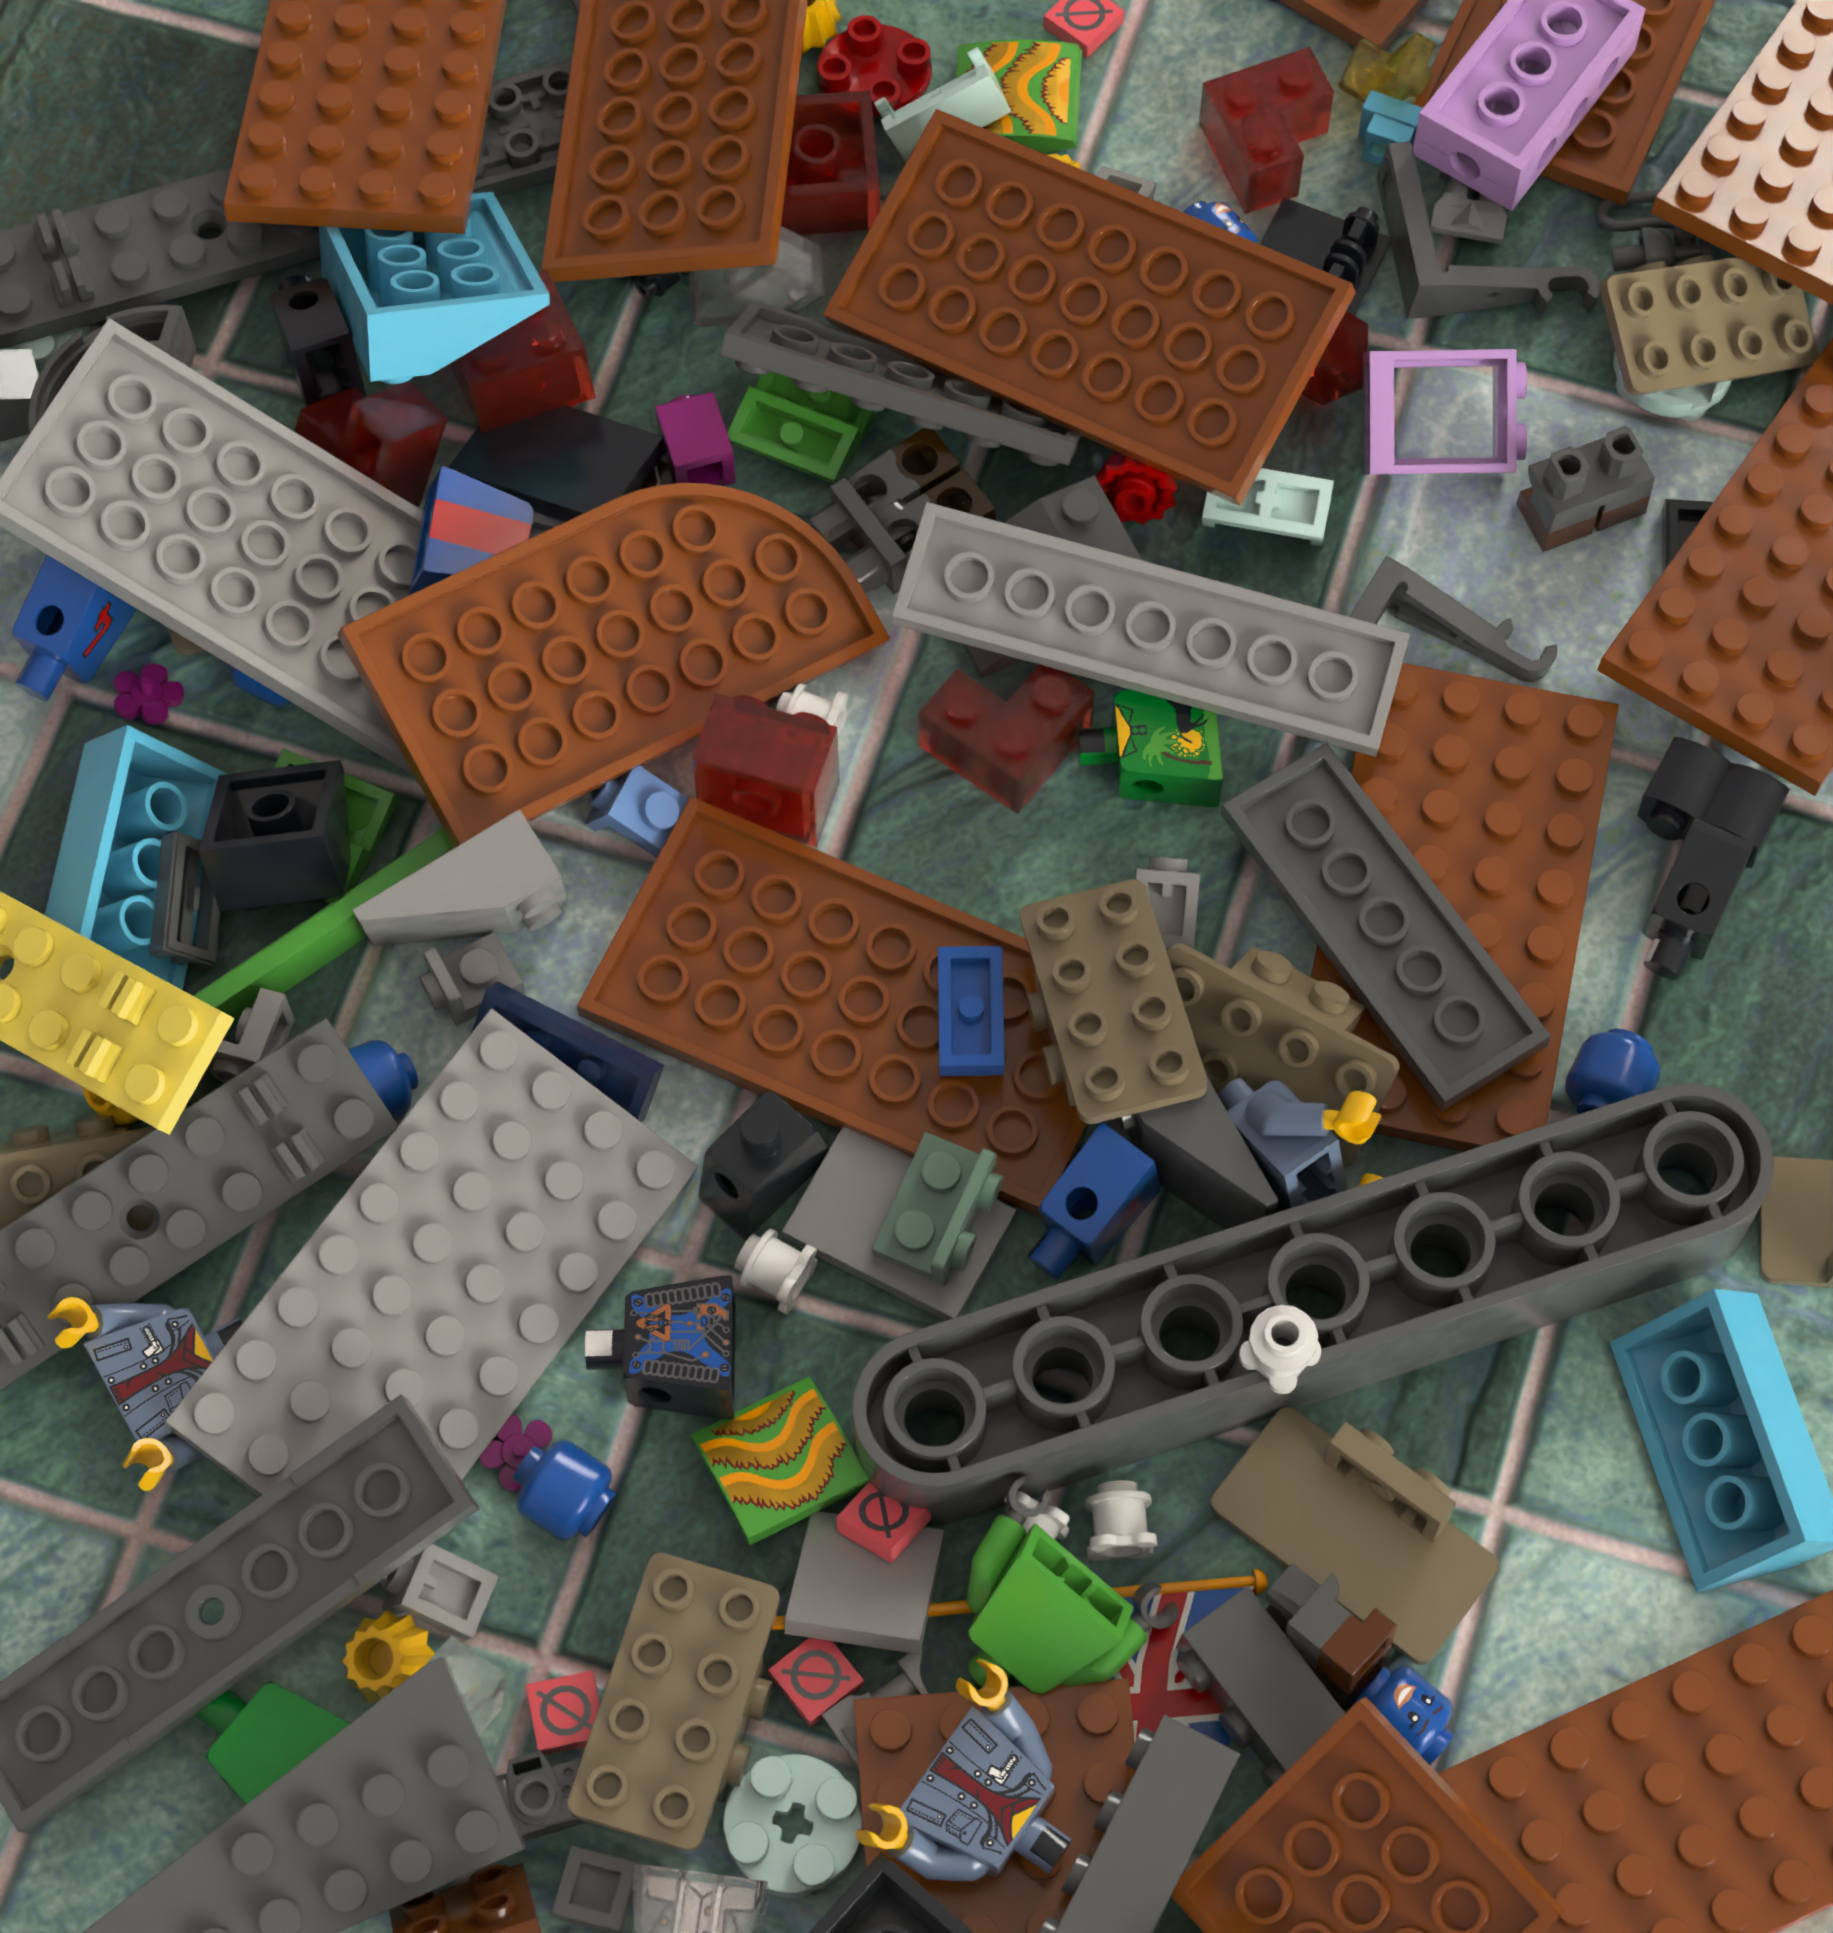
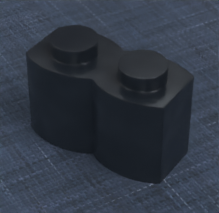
(1709, 787)

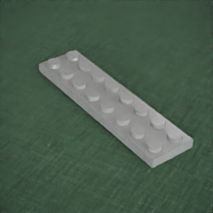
(1151, 629)

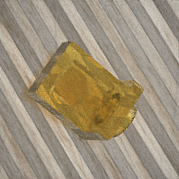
(1394, 74)

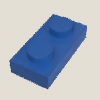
(970, 1011)

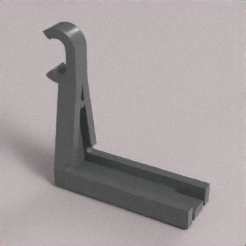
(1461, 287)
(1440, 615)

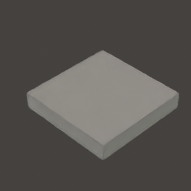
(859, 1597)

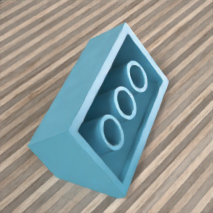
(109, 856)
(1726, 1439)

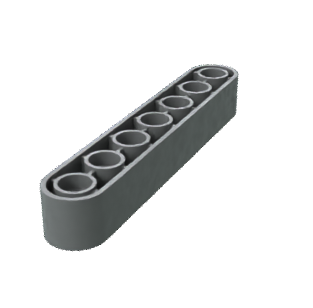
(1345, 1244)

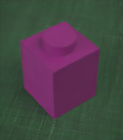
(696, 440)

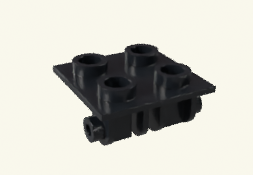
(1334, 245)

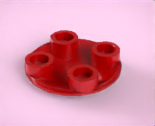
(876, 60)

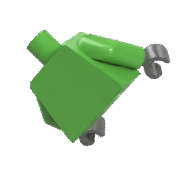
(1048, 1612)

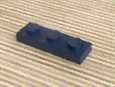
(603, 1062)

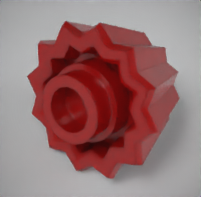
(1136, 489)

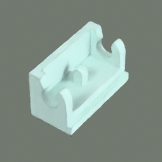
(971, 97)
(1277, 505)

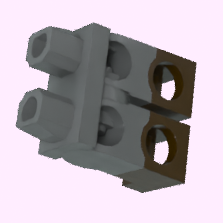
(885, 504)

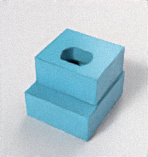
(1385, 122)

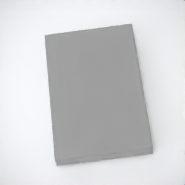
(848, 1207)

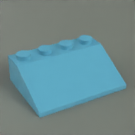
(429, 295)

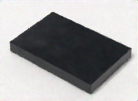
(562, 460)

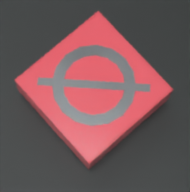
(1084, 22)
(881, 1523)
(815, 1678)
(563, 1711)

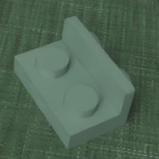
(937, 1207)

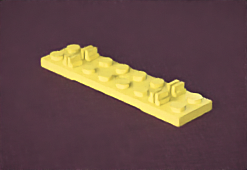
(102, 1018)

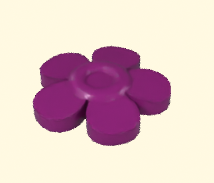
(148, 694)
(514, 1448)

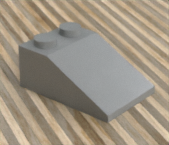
(476, 889)

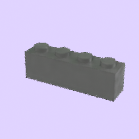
(1259, 1683)
(1147, 1832)

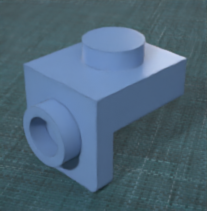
(637, 808)

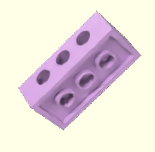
(1524, 91)

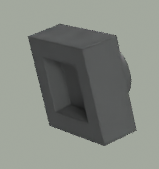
(594, 1890)

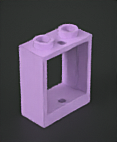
(1378, 411)

